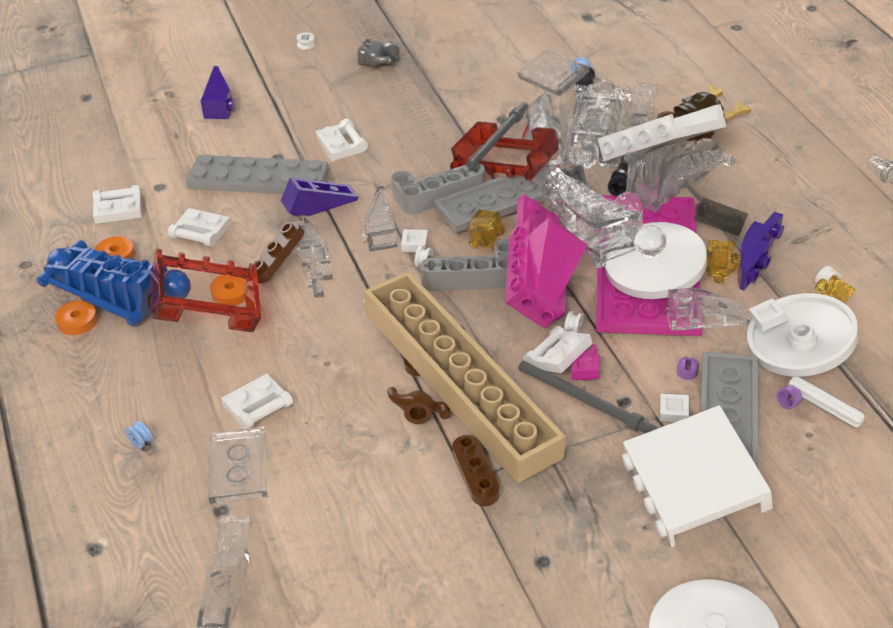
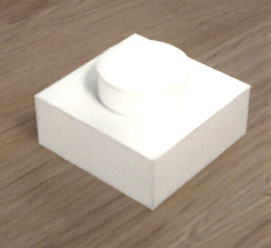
(413, 239)
(767, 314)
(673, 407)

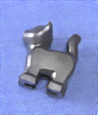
(377, 53)

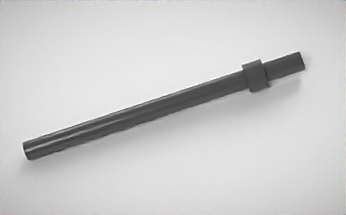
(514, 117)
(633, 420)

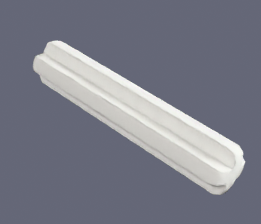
(828, 402)

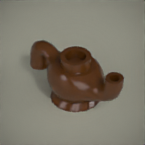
(418, 405)

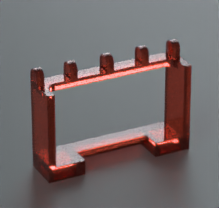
(542, 149)
(171, 308)

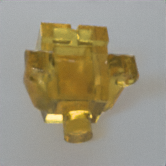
(485, 228)
(721, 259)
(835, 288)

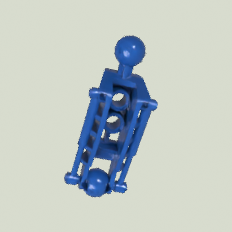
(109, 281)

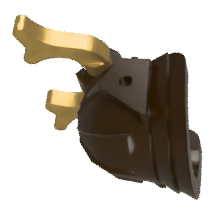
(704, 100)

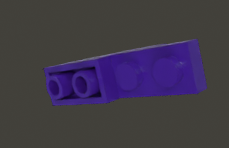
(756, 248)

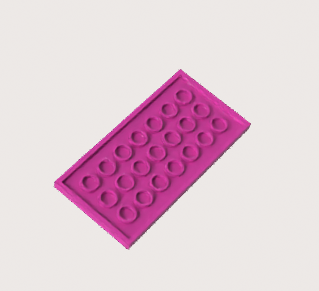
(633, 315)

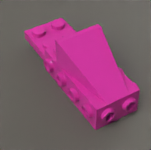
(540, 263)

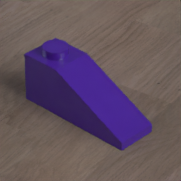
(217, 99)
(314, 196)

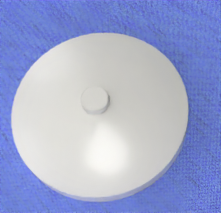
(675, 268)
(812, 340)
(711, 605)

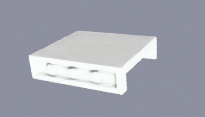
(661, 131)
(694, 472)

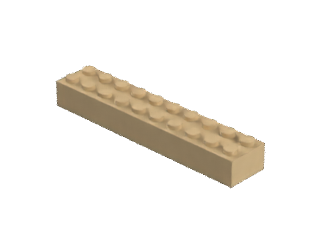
(465, 377)

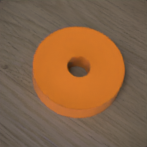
(117, 246)
(228, 290)
(76, 317)

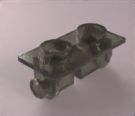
(720, 216)

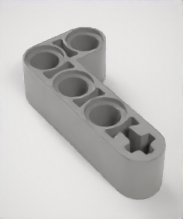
(420, 195)
(467, 271)

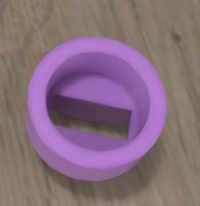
(685, 373)
(786, 393)

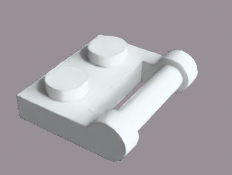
(335, 144)
(119, 209)
(200, 227)
(563, 354)
(256, 401)

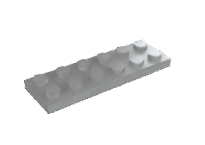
(251, 173)
(494, 195)
(733, 385)

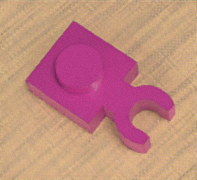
(586, 365)

